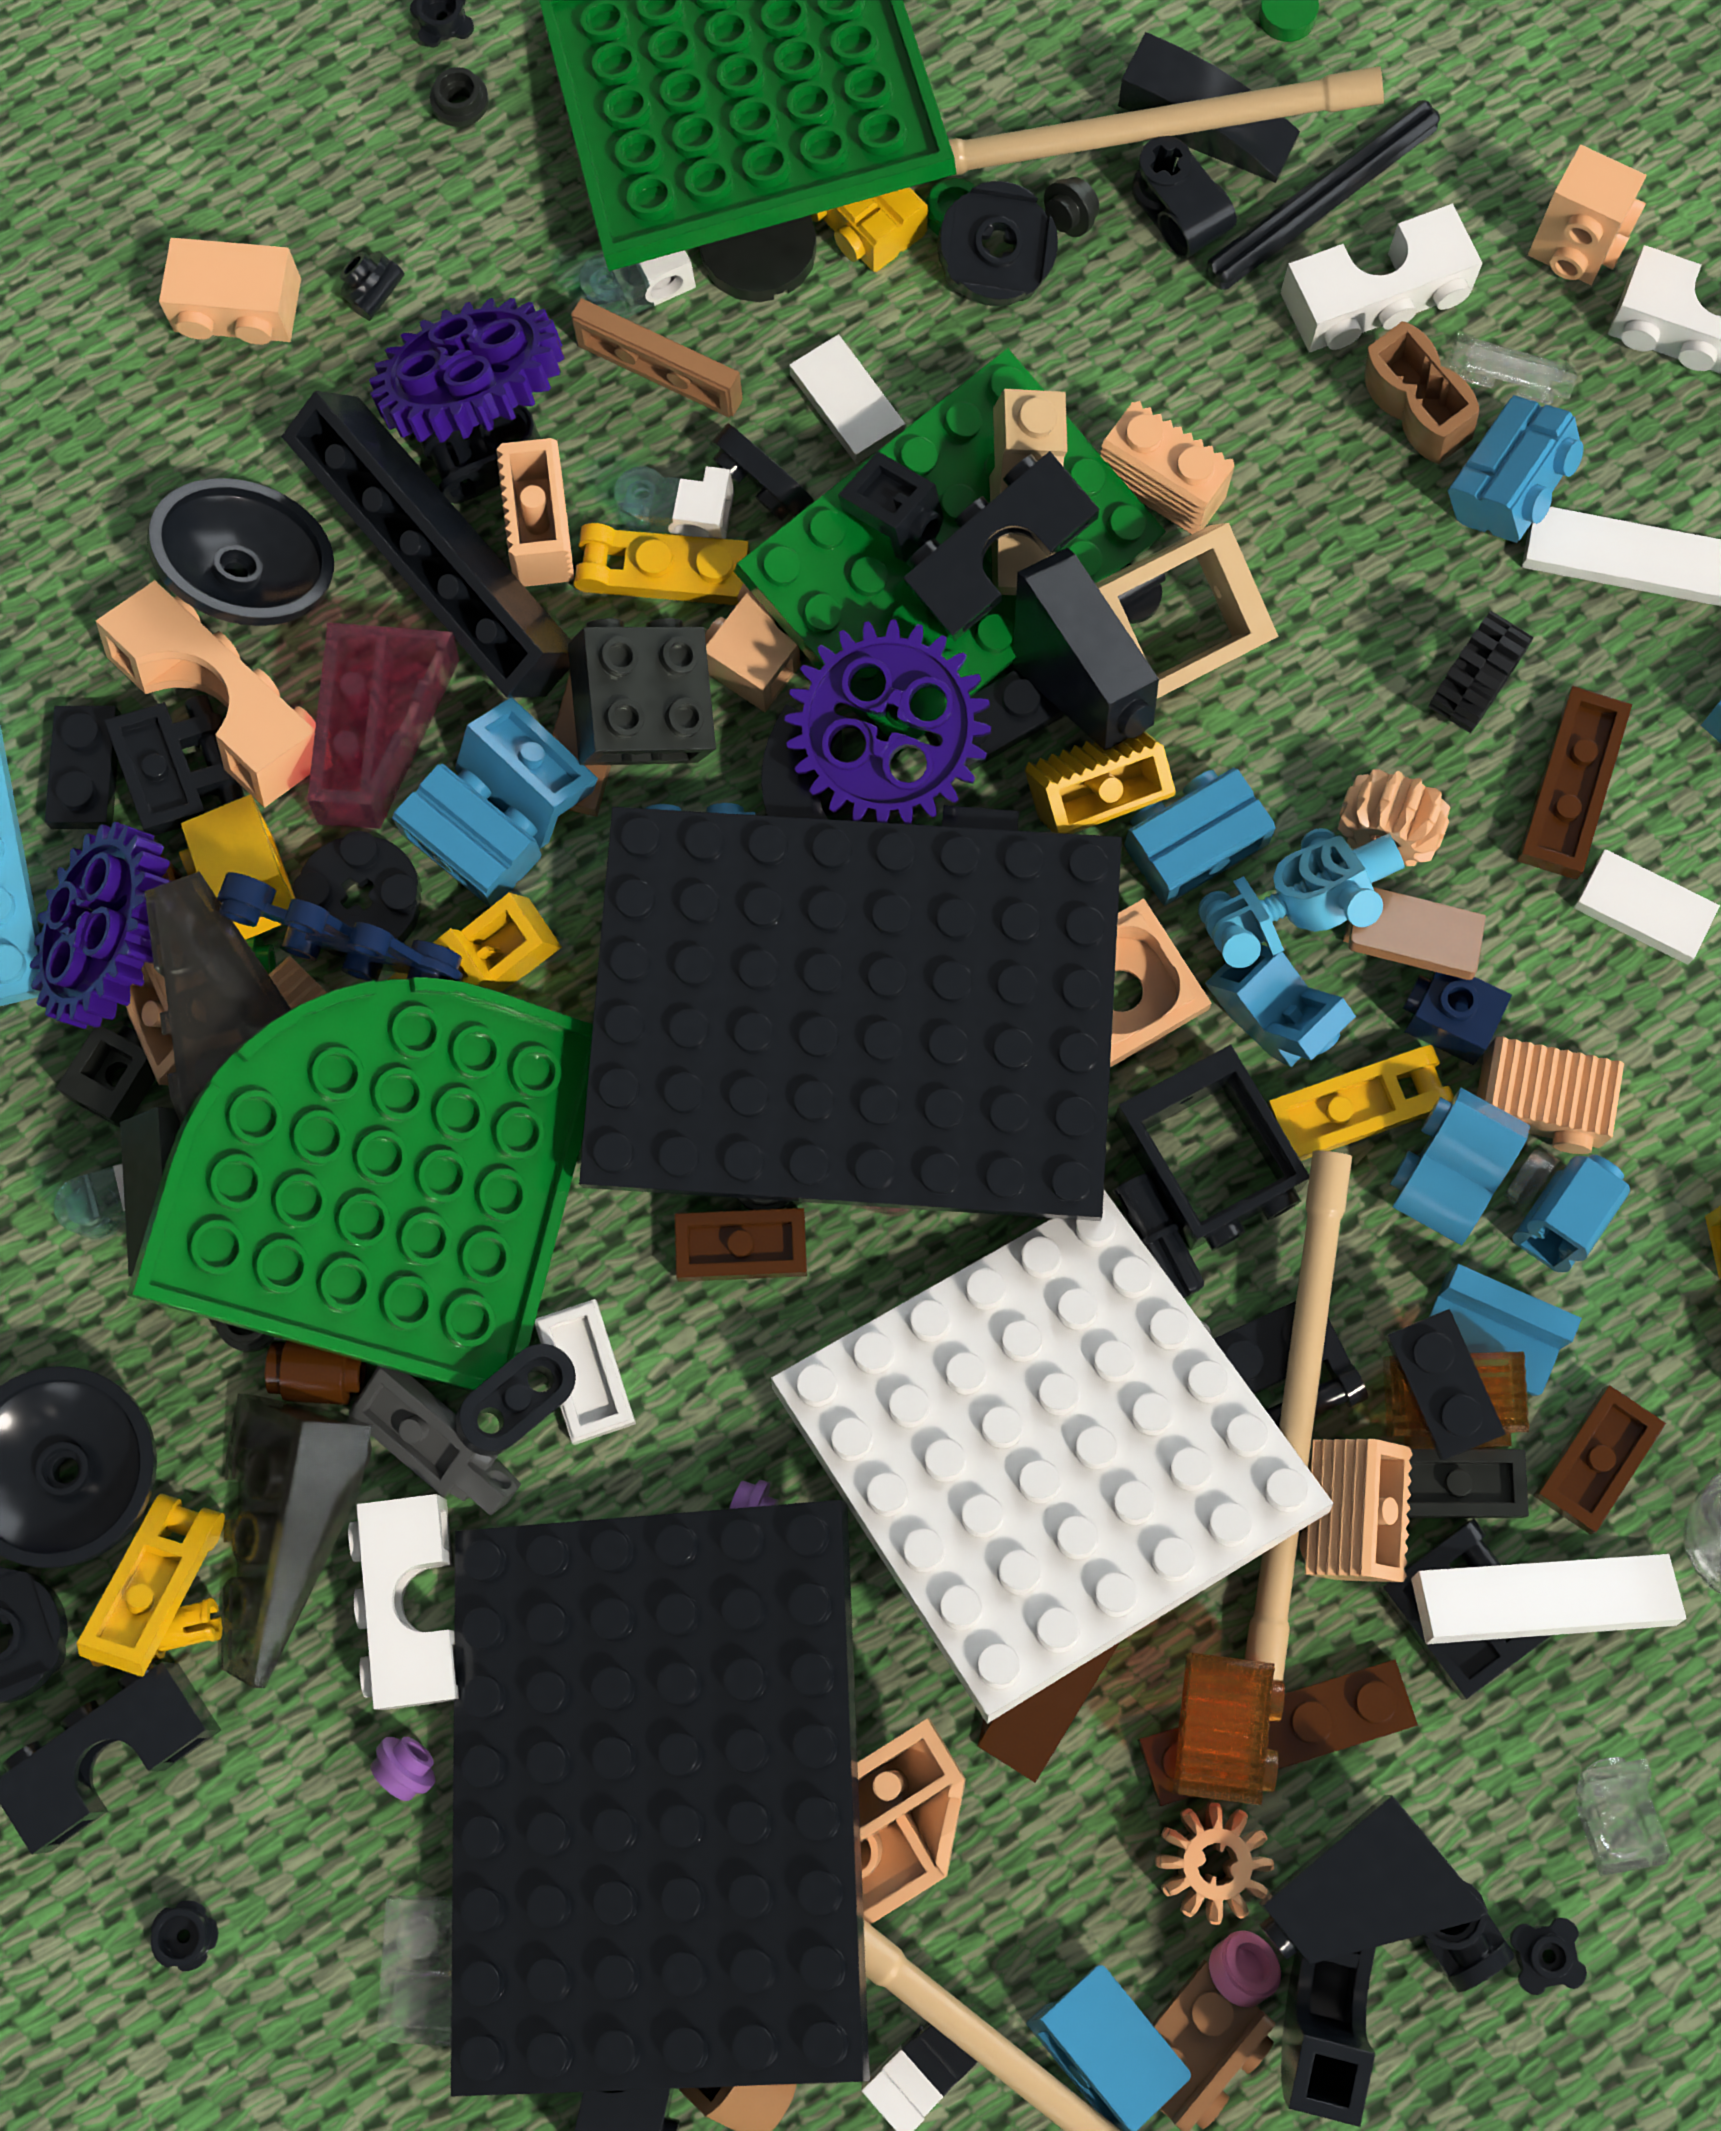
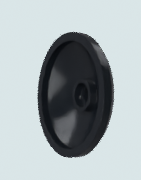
(240, 552)
(63, 1417)

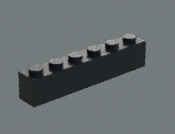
(430, 544)

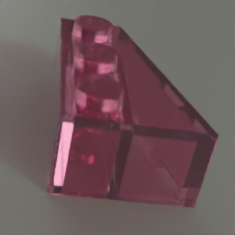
(372, 716)

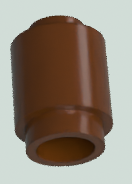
(312, 1374)

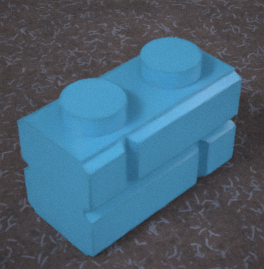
(1516, 469)
(468, 834)
(1198, 834)

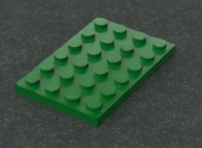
(838, 572)

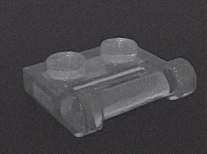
(1536, 376)

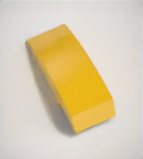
(500, 944)

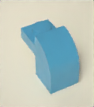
(1279, 1007)

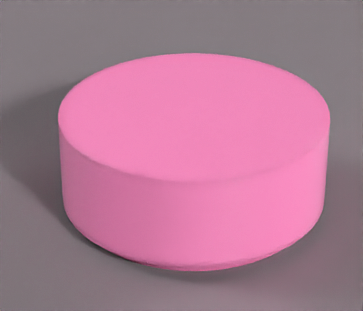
(1244, 1969)

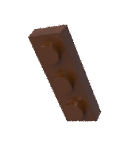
(1574, 783)

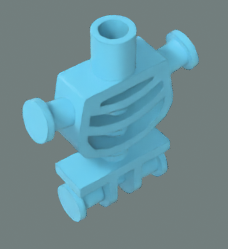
(1314, 889)

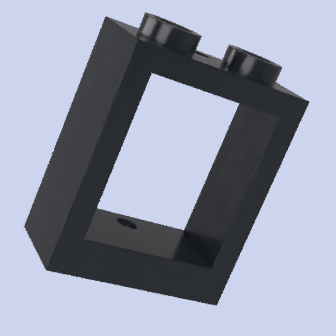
(1183, 1090)

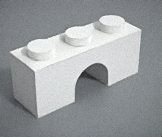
(1339, 301)
(1664, 314)
(394, 1545)

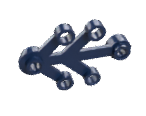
(313, 928)

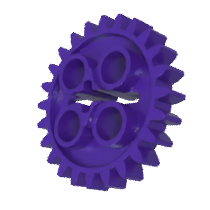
(467, 370)
(907, 669)
(97, 926)

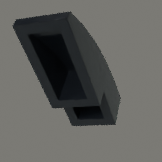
(1171, 75)

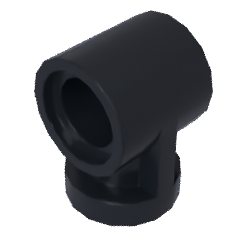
(1469, 1951)

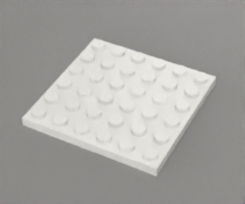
(1048, 1453)

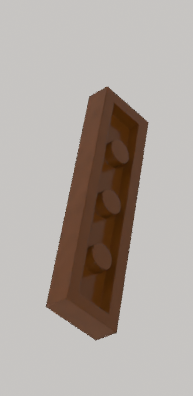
(1312, 1723)

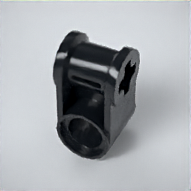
(1182, 197)
(476, 455)

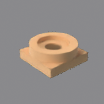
(1168, 986)

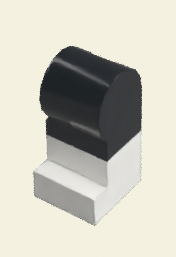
(916, 2077)

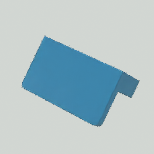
(524, 766)
(1506, 1320)
(1110, 2050)

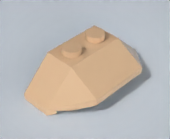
(906, 1818)

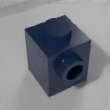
(1455, 1014)

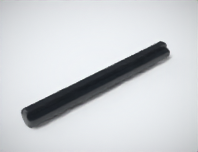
(1322, 195)

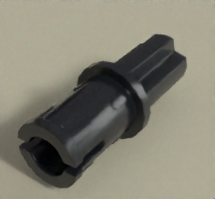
(1159, 1232)

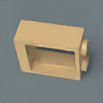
(1231, 587)

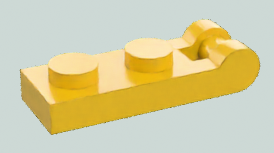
(660, 565)
(1360, 1103)
(149, 1585)

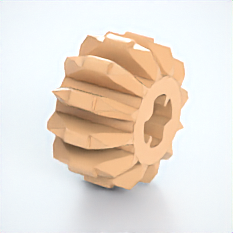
(1397, 806)
(1237, 1868)

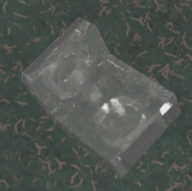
(1620, 1816)

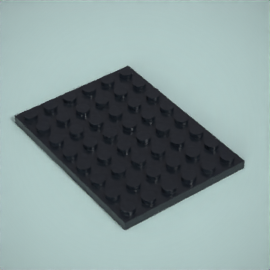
(853, 1013)
(656, 1805)

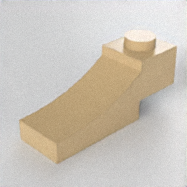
(1023, 425)

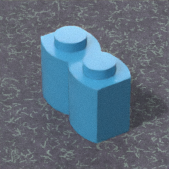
(1460, 1164)
(1572, 1212)

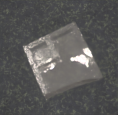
(416, 1971)

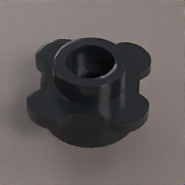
(434, 30)
(1533, 1941)

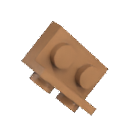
(1213, 2043)

